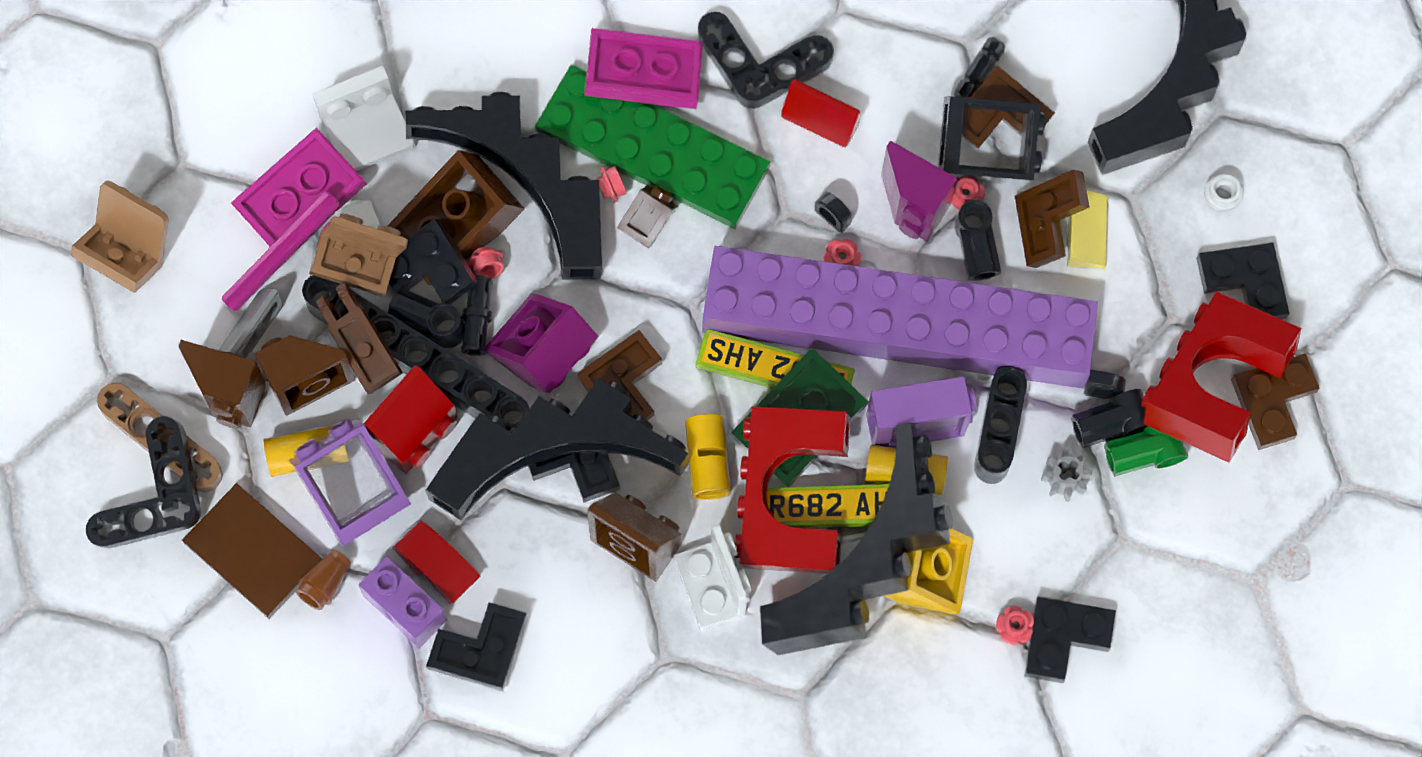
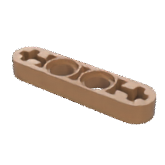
(131, 400)

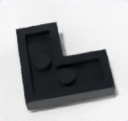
(435, 256)
(1248, 268)
(591, 472)
(1057, 627)
(483, 659)

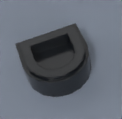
(833, 211)
(1104, 385)

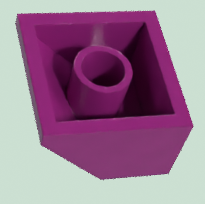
(915, 191)
(542, 342)

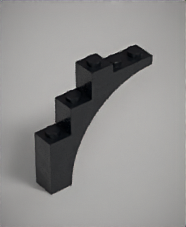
(1158, 121)
(534, 163)
(547, 430)
(878, 566)

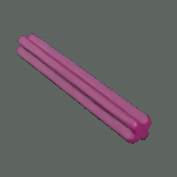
(280, 251)

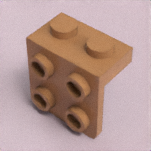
(126, 238)
(357, 254)

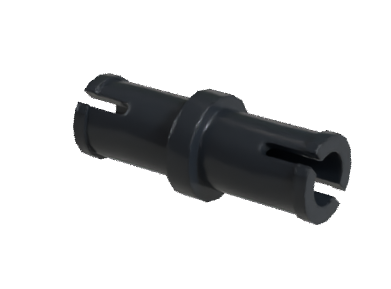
(477, 317)

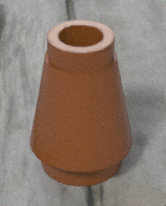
(323, 580)

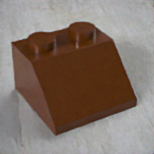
(302, 371)
(227, 382)

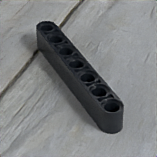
(433, 365)

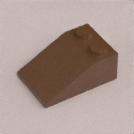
(467, 201)
(633, 534)

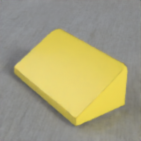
(1088, 234)

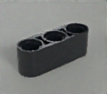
(1005, 408)

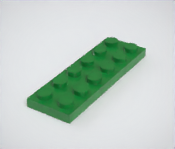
(655, 149)

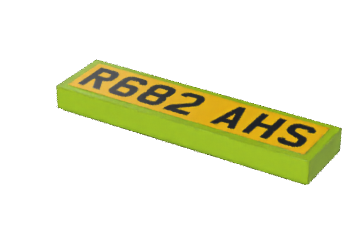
(751, 360)
(826, 505)

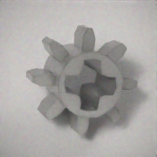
(1065, 464)

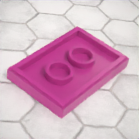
(643, 68)
(295, 184)

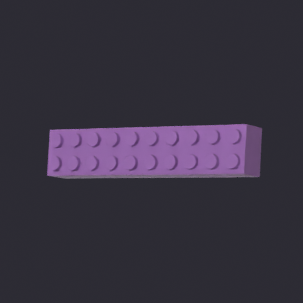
(899, 316)

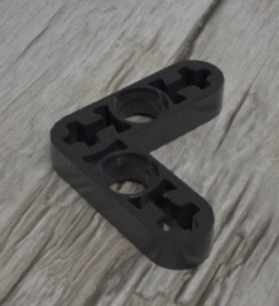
(753, 72)
(168, 494)

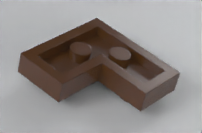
(997, 86)
(1040, 215)
(626, 366)
(1266, 399)

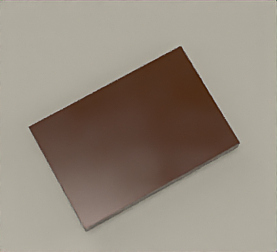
(251, 550)

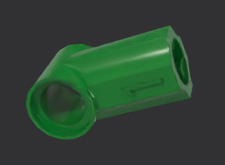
(1144, 451)

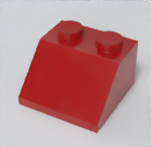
(411, 421)

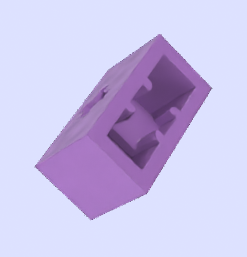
(402, 602)

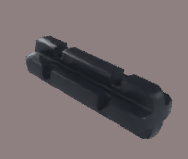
(980, 67)

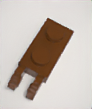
(360, 341)

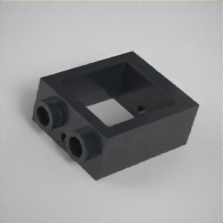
(951, 136)

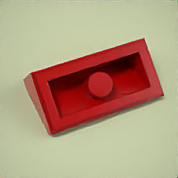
(820, 113)

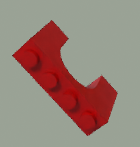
(1220, 331)
(773, 439)

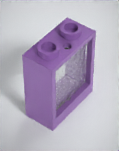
(935, 408)
(349, 480)

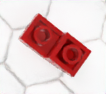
(437, 561)

